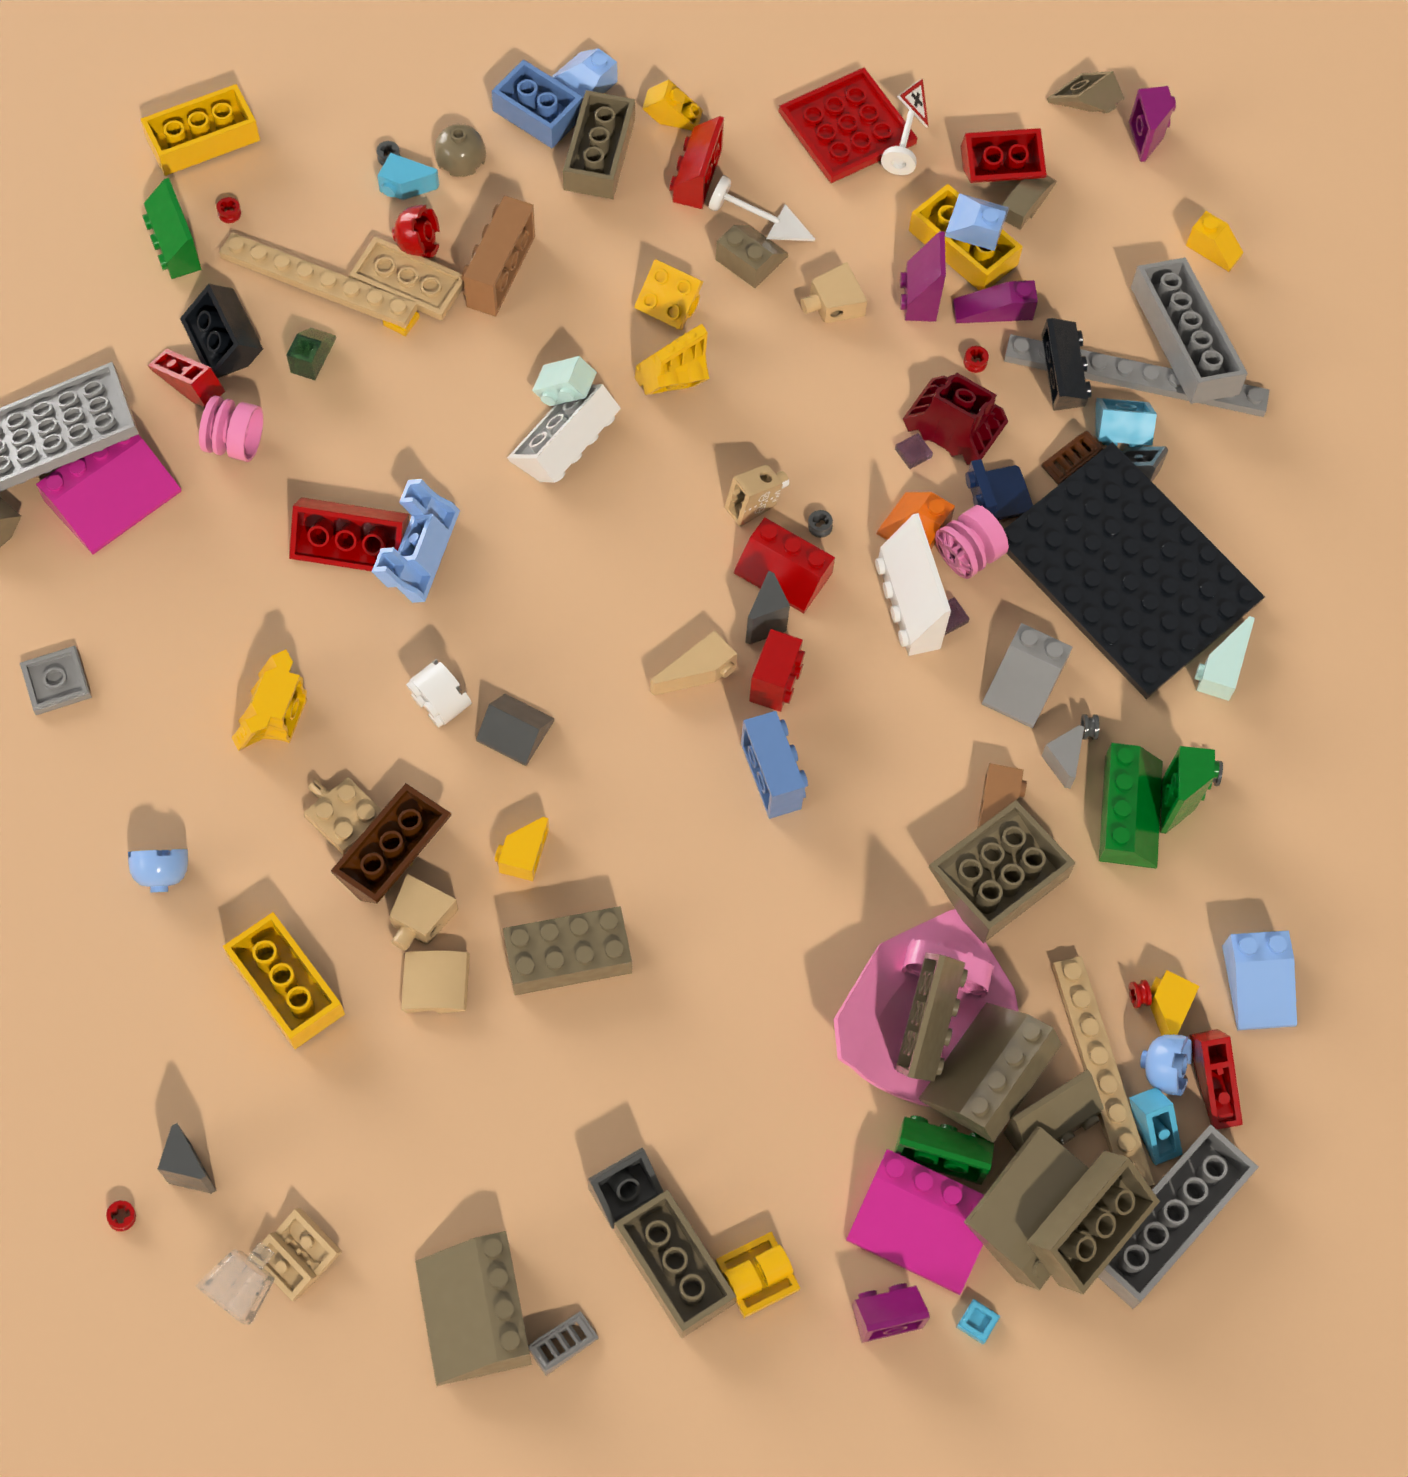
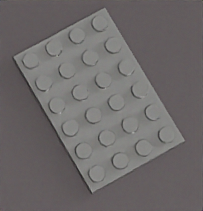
(63, 425)

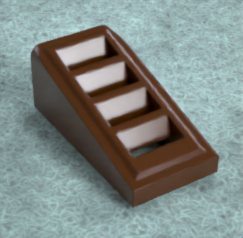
(1084, 445)

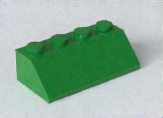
(1130, 806)

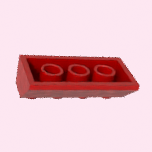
(343, 533)

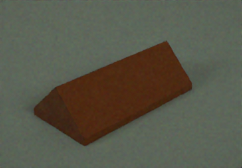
(390, 844)

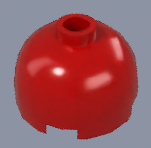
(416, 231)

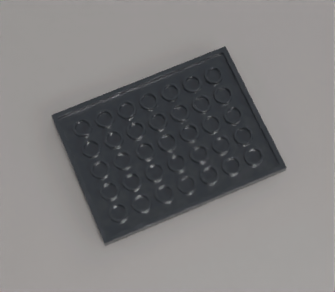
(1130, 569)

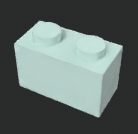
(564, 381)

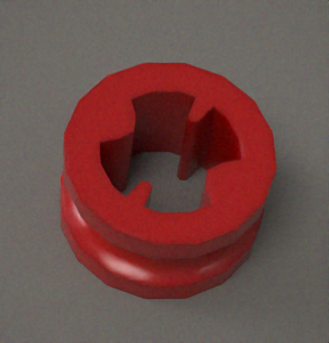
(228, 216)
(976, 351)
(1140, 993)
(114, 1210)

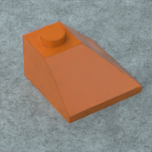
(932, 509)

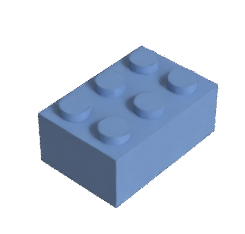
(537, 103)
(773, 764)

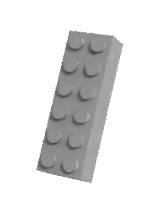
(1188, 330)
(1188, 1202)

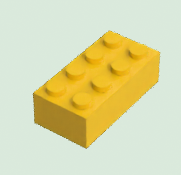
(200, 129)
(975, 264)
(284, 980)

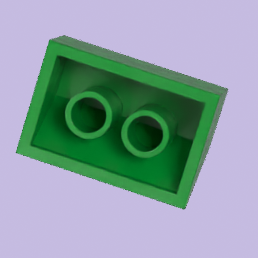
(170, 232)
(1186, 784)
(945, 1149)

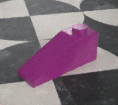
(998, 303)

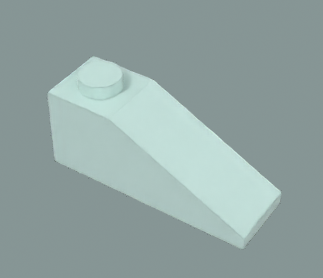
(1222, 668)

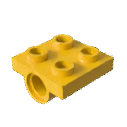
(669, 294)
(758, 1274)

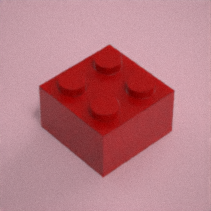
(777, 670)

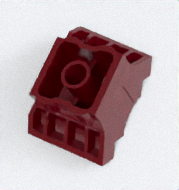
(957, 416)

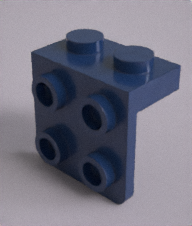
(999, 490)

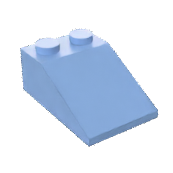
(1261, 979)

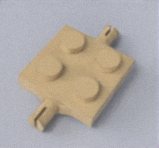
(341, 813)

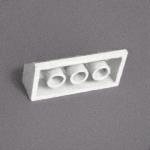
(564, 435)

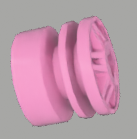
(231, 428)
(972, 541)

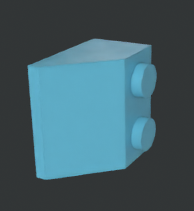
(1124, 422)

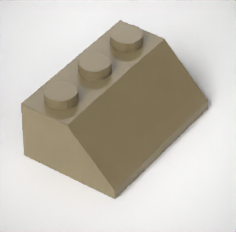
(1059, 1113)

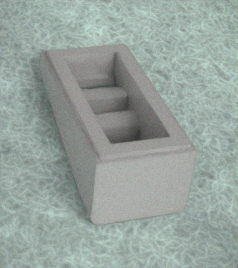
(559, 1359)

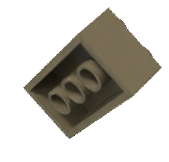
(599, 144)
(567, 950)
(1093, 1222)
(674, 1263)

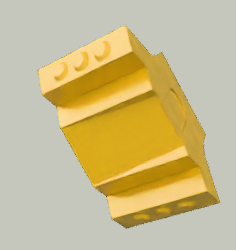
(676, 365)
(274, 705)

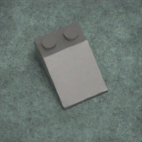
(1027, 675)

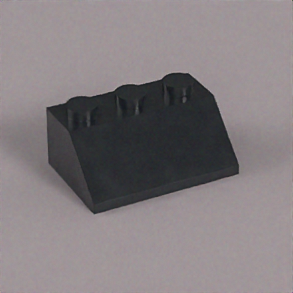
(221, 331)
(1065, 364)

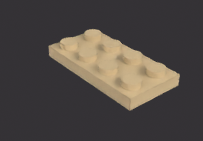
(409, 277)

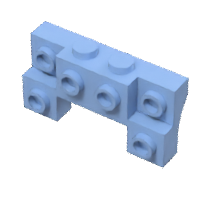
(422, 545)

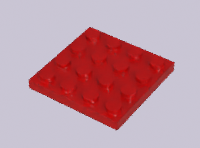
(846, 124)

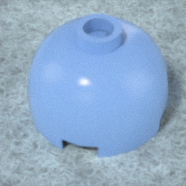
(158, 868)
(1167, 1063)

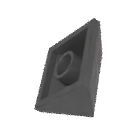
(768, 611)
(513, 728)
(181, 1164)
(624, 1186)

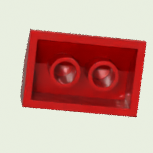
(1003, 155)
(698, 163)
(796, 563)

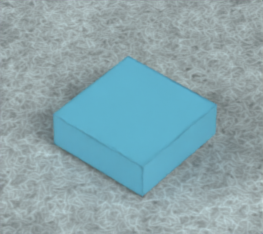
(978, 1321)

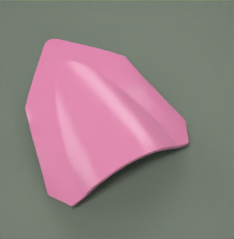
(879, 1005)

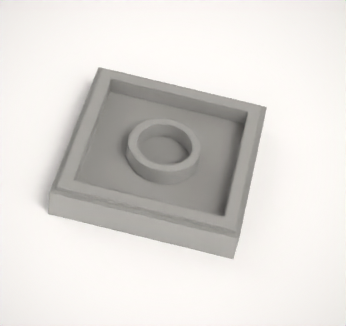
(55, 680)

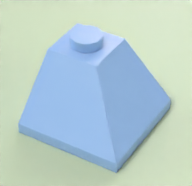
(589, 71)
(976, 222)

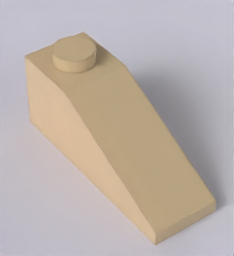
(696, 667)

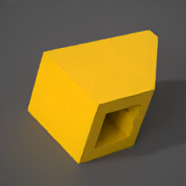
(672, 106)

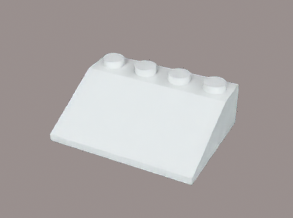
(914, 588)

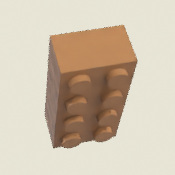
(498, 255)

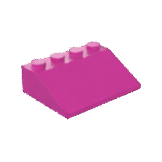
(108, 491)
(919, 1222)

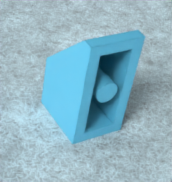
(406, 178)
(1156, 1125)

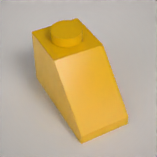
(1215, 241)
(523, 850)
(1171, 1001)

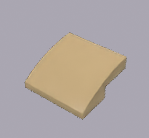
(435, 981)
(300, 1253)

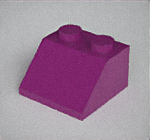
(1151, 118)
(890, 1312)

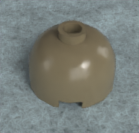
(460, 150)

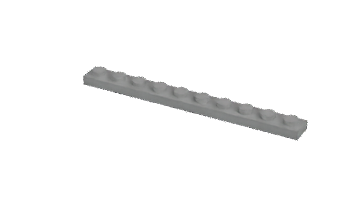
(1135, 376)

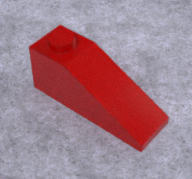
(187, 376)
(1217, 1077)

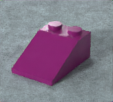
(924, 281)

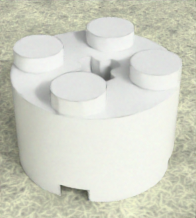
(438, 693)

